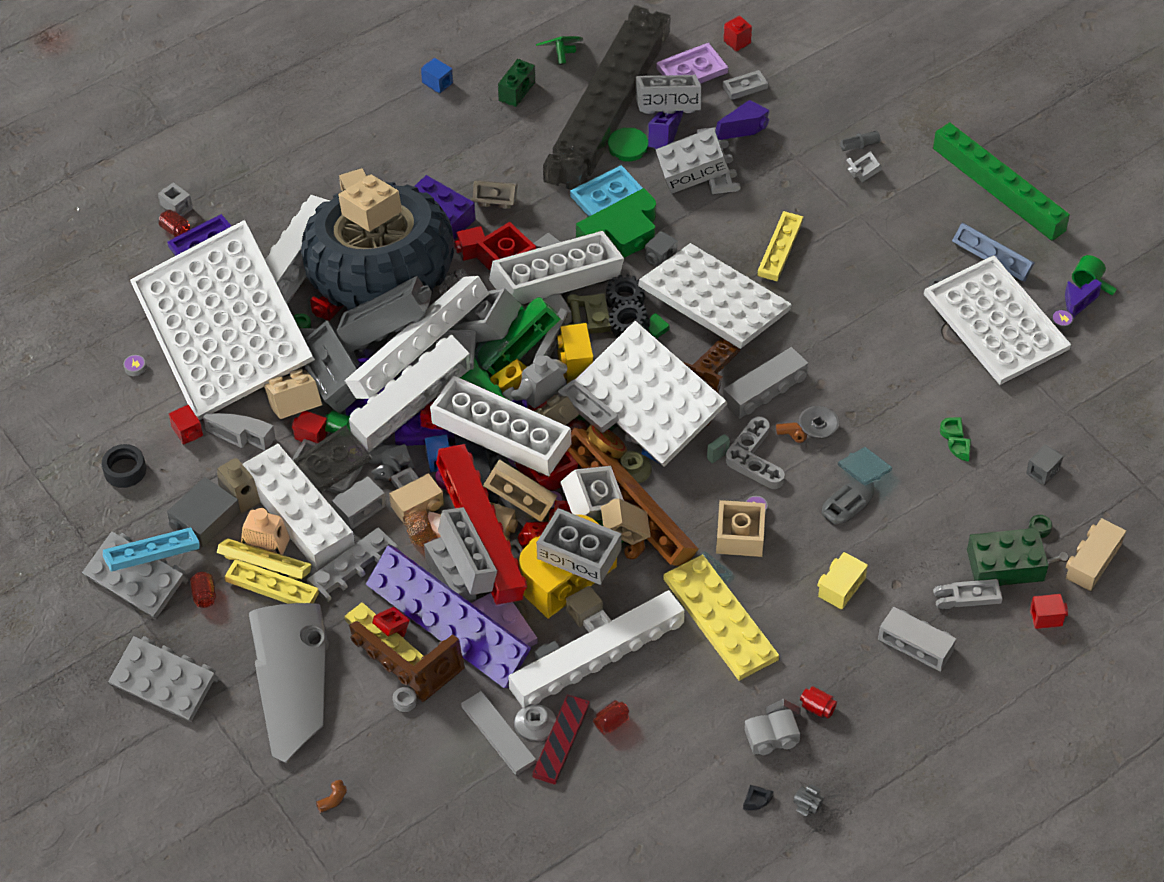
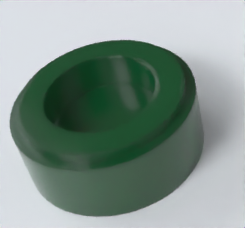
(1041, 522)

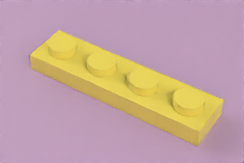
(780, 246)
(259, 557)
(270, 583)
(365, 616)

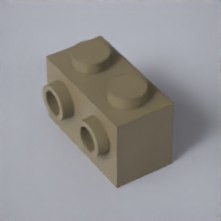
(495, 192)
(559, 409)

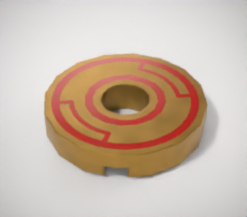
(606, 441)

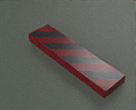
(561, 739)

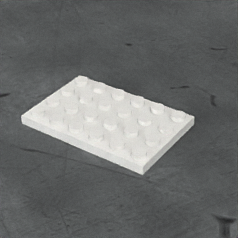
(715, 295)
(997, 319)
(651, 393)

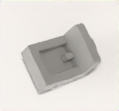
(864, 167)

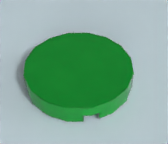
(628, 144)

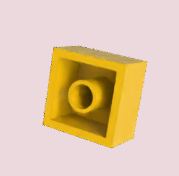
(574, 350)

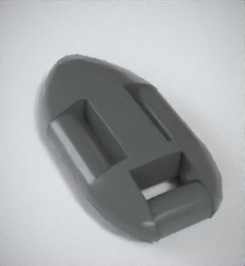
(848, 502)

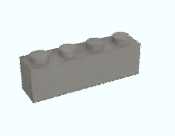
(765, 382)
(467, 551)

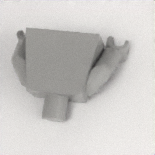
(539, 381)

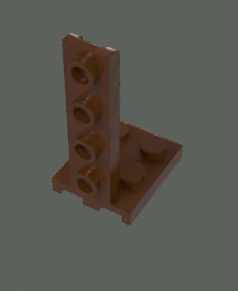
(713, 362)
(425, 676)

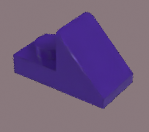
(1079, 299)

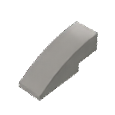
(240, 429)

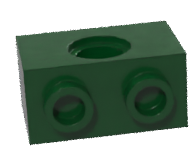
(516, 82)

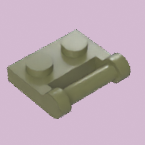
(595, 311)

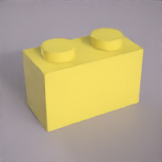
(842, 580)

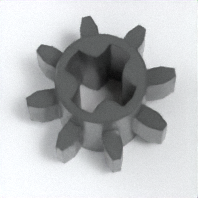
(808, 800)

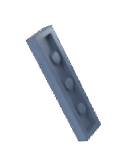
(986, 247)

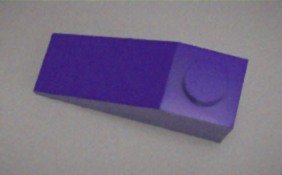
(743, 121)
(663, 129)

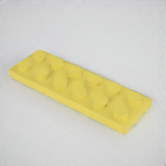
(721, 617)

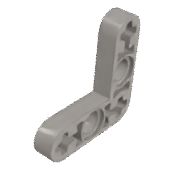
(748, 457)

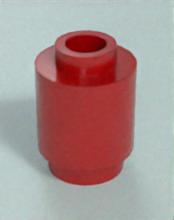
(818, 702)

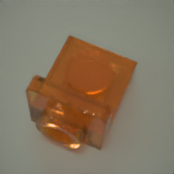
(419, 527)

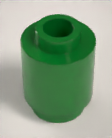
(336, 421)

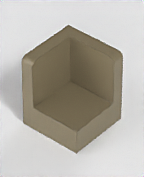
(583, 605)

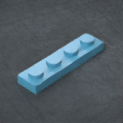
(151, 549)

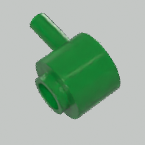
(1089, 269)

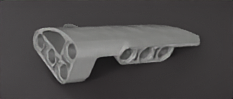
(290, 673)

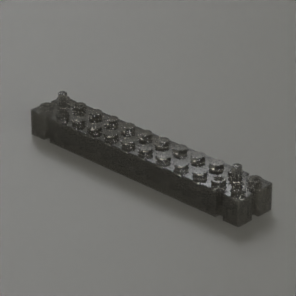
(606, 98)

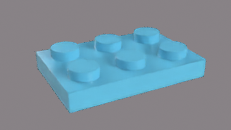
(604, 190)

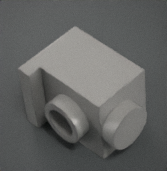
(175, 199)

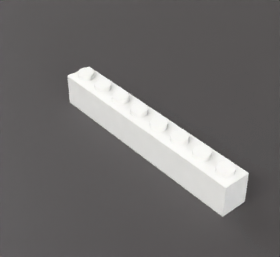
(416, 337)
(596, 649)

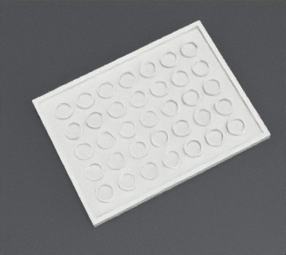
(221, 320)

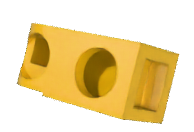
(509, 376)

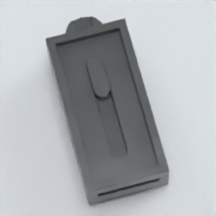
(384, 314)
(331, 366)

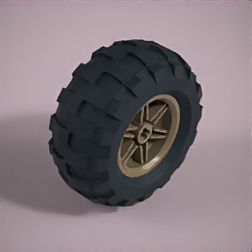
(359, 265)

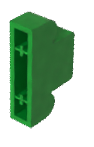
(625, 222)
(526, 331)

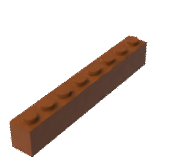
(664, 533)

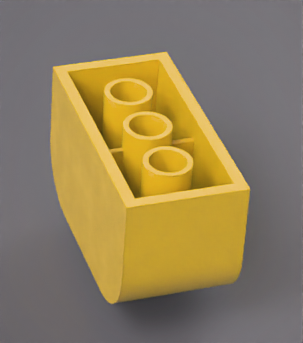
(548, 584)

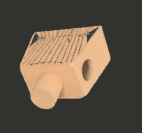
(265, 531)

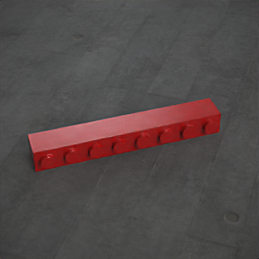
(467, 491)

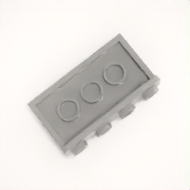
(143, 585)
(163, 677)

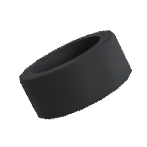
(120, 452)

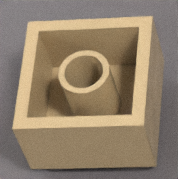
(370, 202)
(292, 393)
(740, 528)

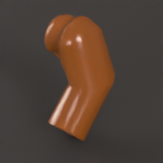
(793, 430)
(635, 550)
(335, 798)

